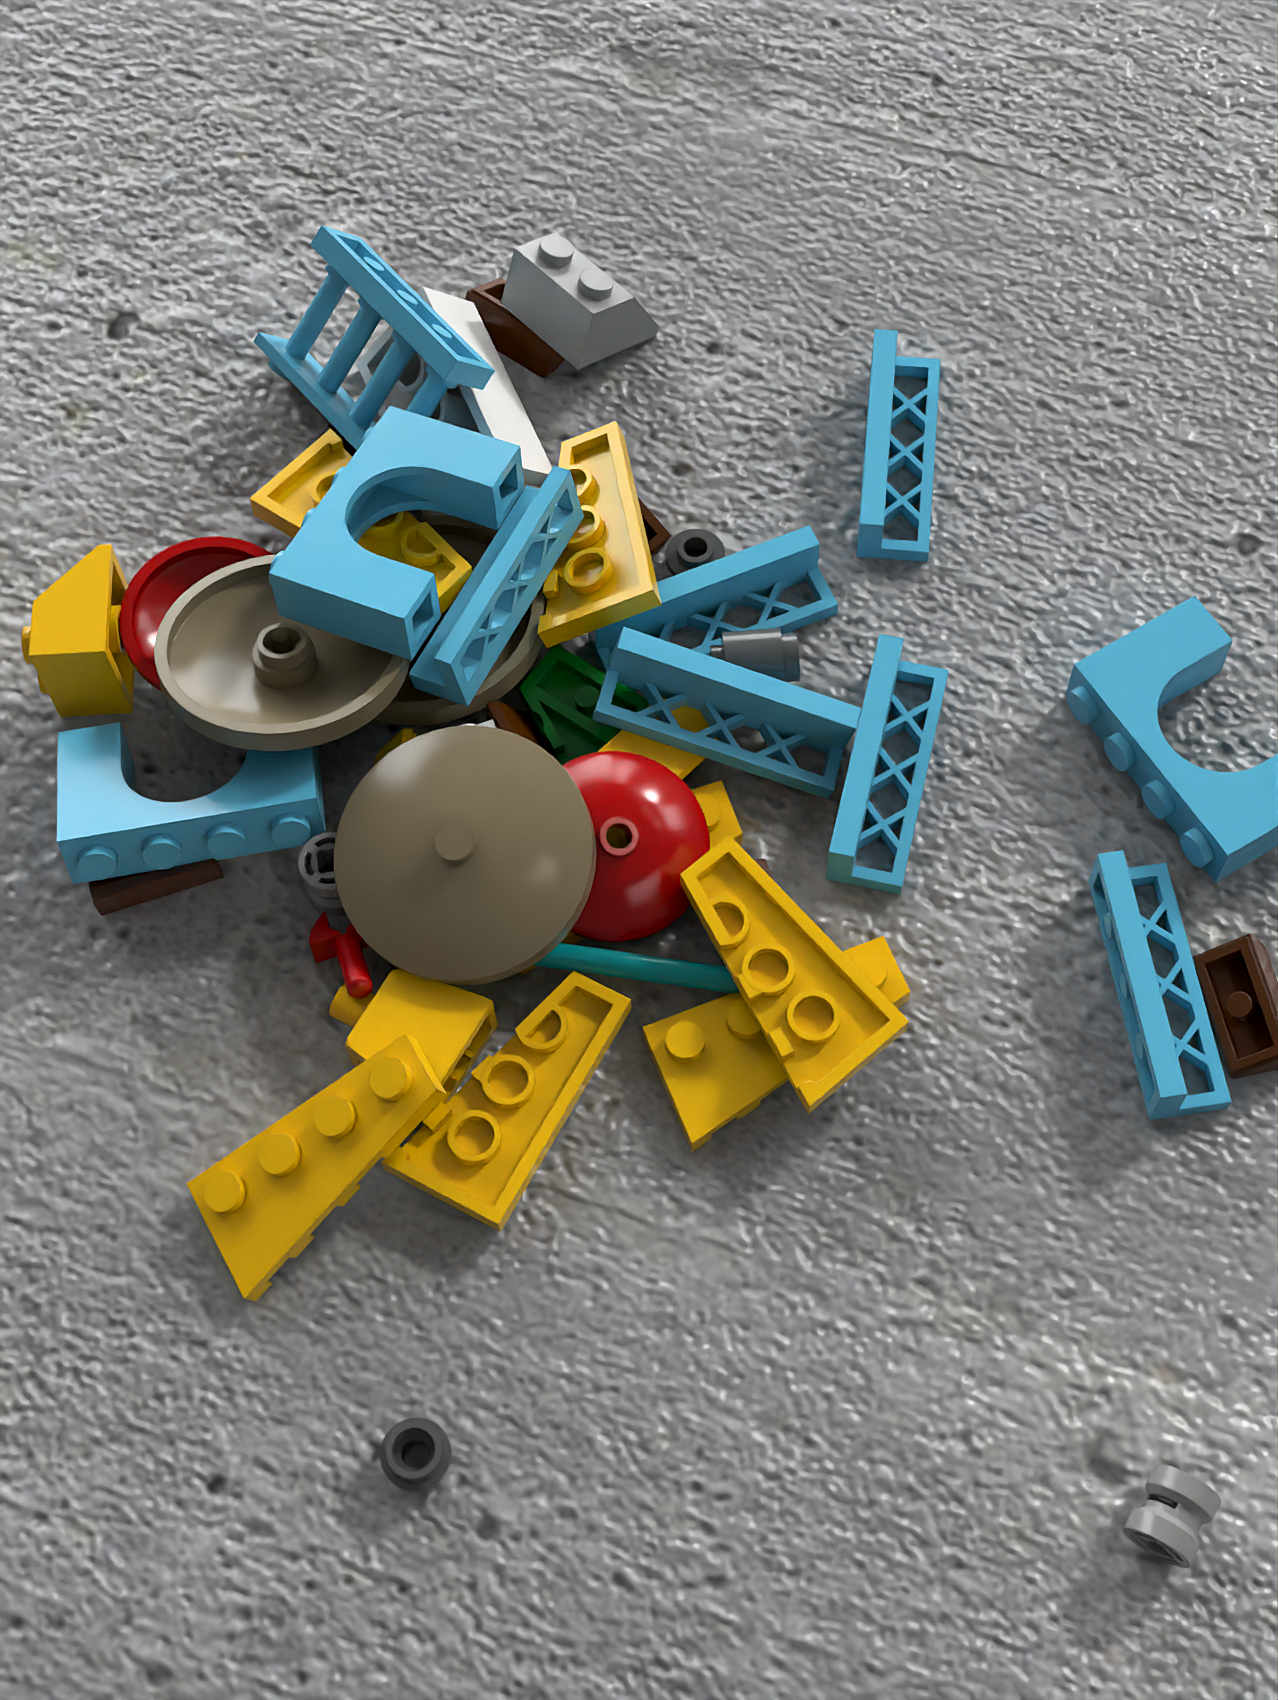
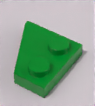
(562, 701)

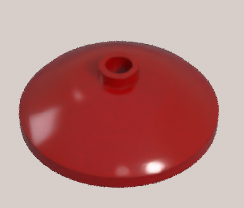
(163, 582)
(637, 886)

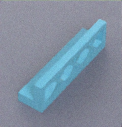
(880, 441)
(729, 583)
(499, 590)
(731, 694)
(866, 755)
(1142, 990)

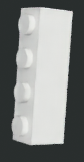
(489, 411)

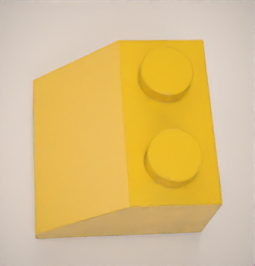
(79, 640)

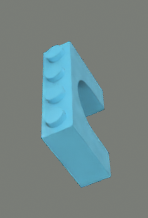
(398, 468)
(1119, 690)
(116, 832)

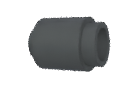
(762, 652)

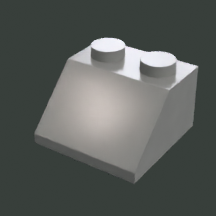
(573, 302)

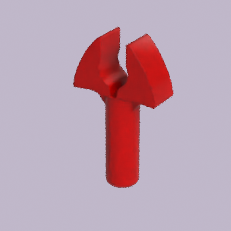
(348, 948)

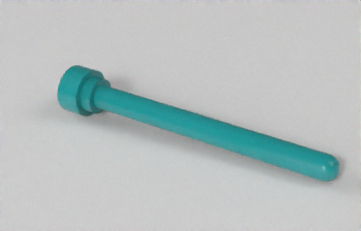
(640, 967)

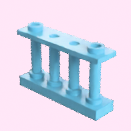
(382, 297)

